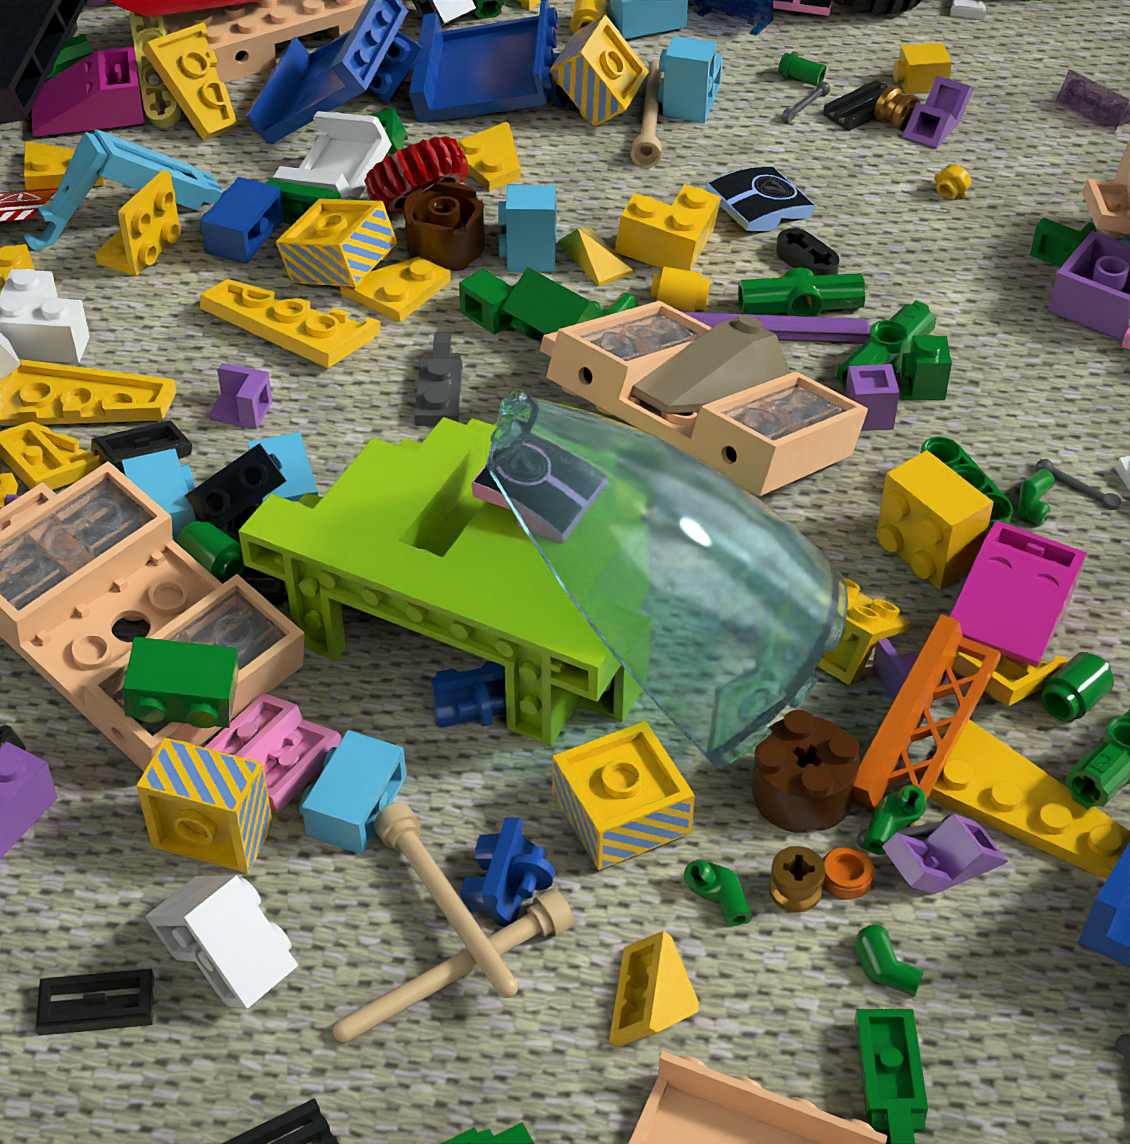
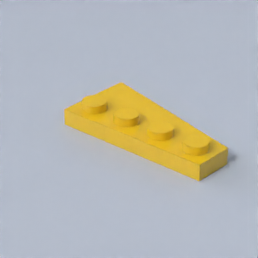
(289, 322)
(81, 395)
(1025, 802)

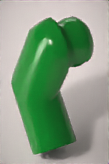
(1031, 490)
(721, 887)
(880, 962)

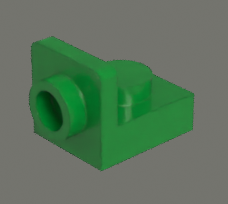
(1056, 241)

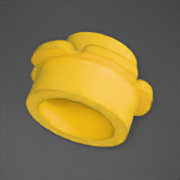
(952, 181)

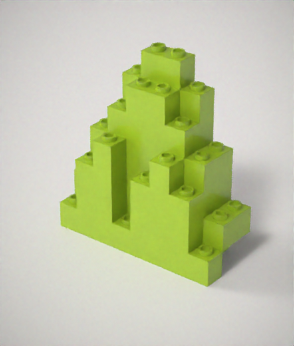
(429, 556)

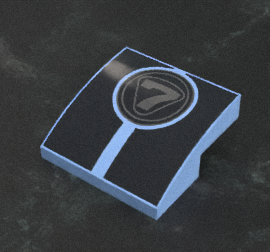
(760, 198)

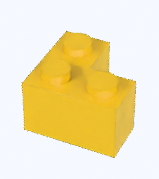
(668, 233)

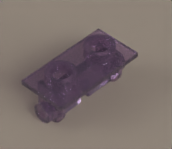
(1093, 101)

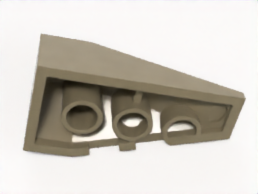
(714, 366)

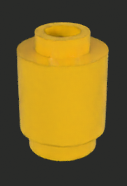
(586, 12)
(681, 289)

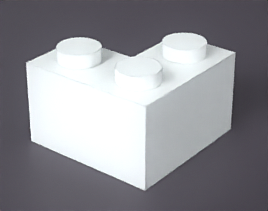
(40, 322)
(226, 935)

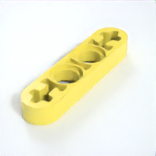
(150, 92)

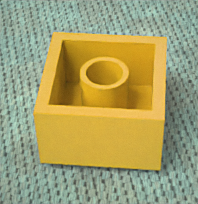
(933, 519)

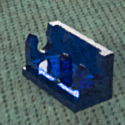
(751, 10)

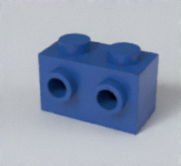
(242, 220)

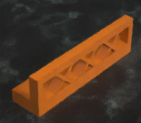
(913, 705)

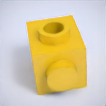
(920, 65)

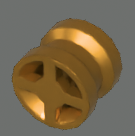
(895, 107)
(785, 884)

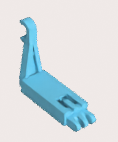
(124, 163)

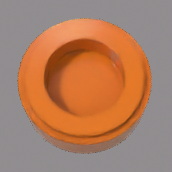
(848, 873)

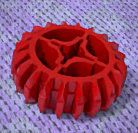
(413, 168)

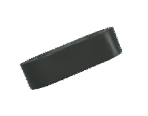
(804, 250)

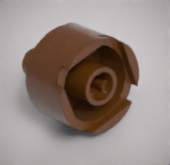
(445, 225)
(805, 773)

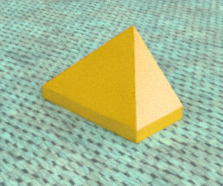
(594, 256)
(651, 990)

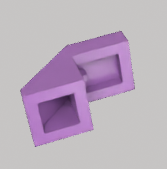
(940, 114)
(947, 857)

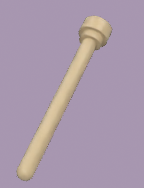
(646, 147)
(400, 830)
(546, 916)

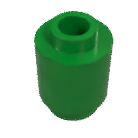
(212, 549)
(1077, 687)

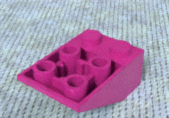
(91, 95)
(1017, 592)

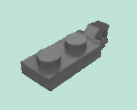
(439, 383)

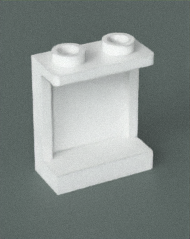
(341, 155)

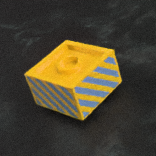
(599, 71)
(337, 242)
(622, 794)
(205, 804)

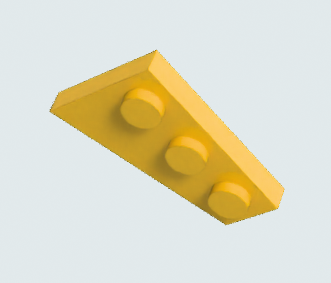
(191, 77)

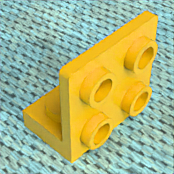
(146, 225)
(864, 625)

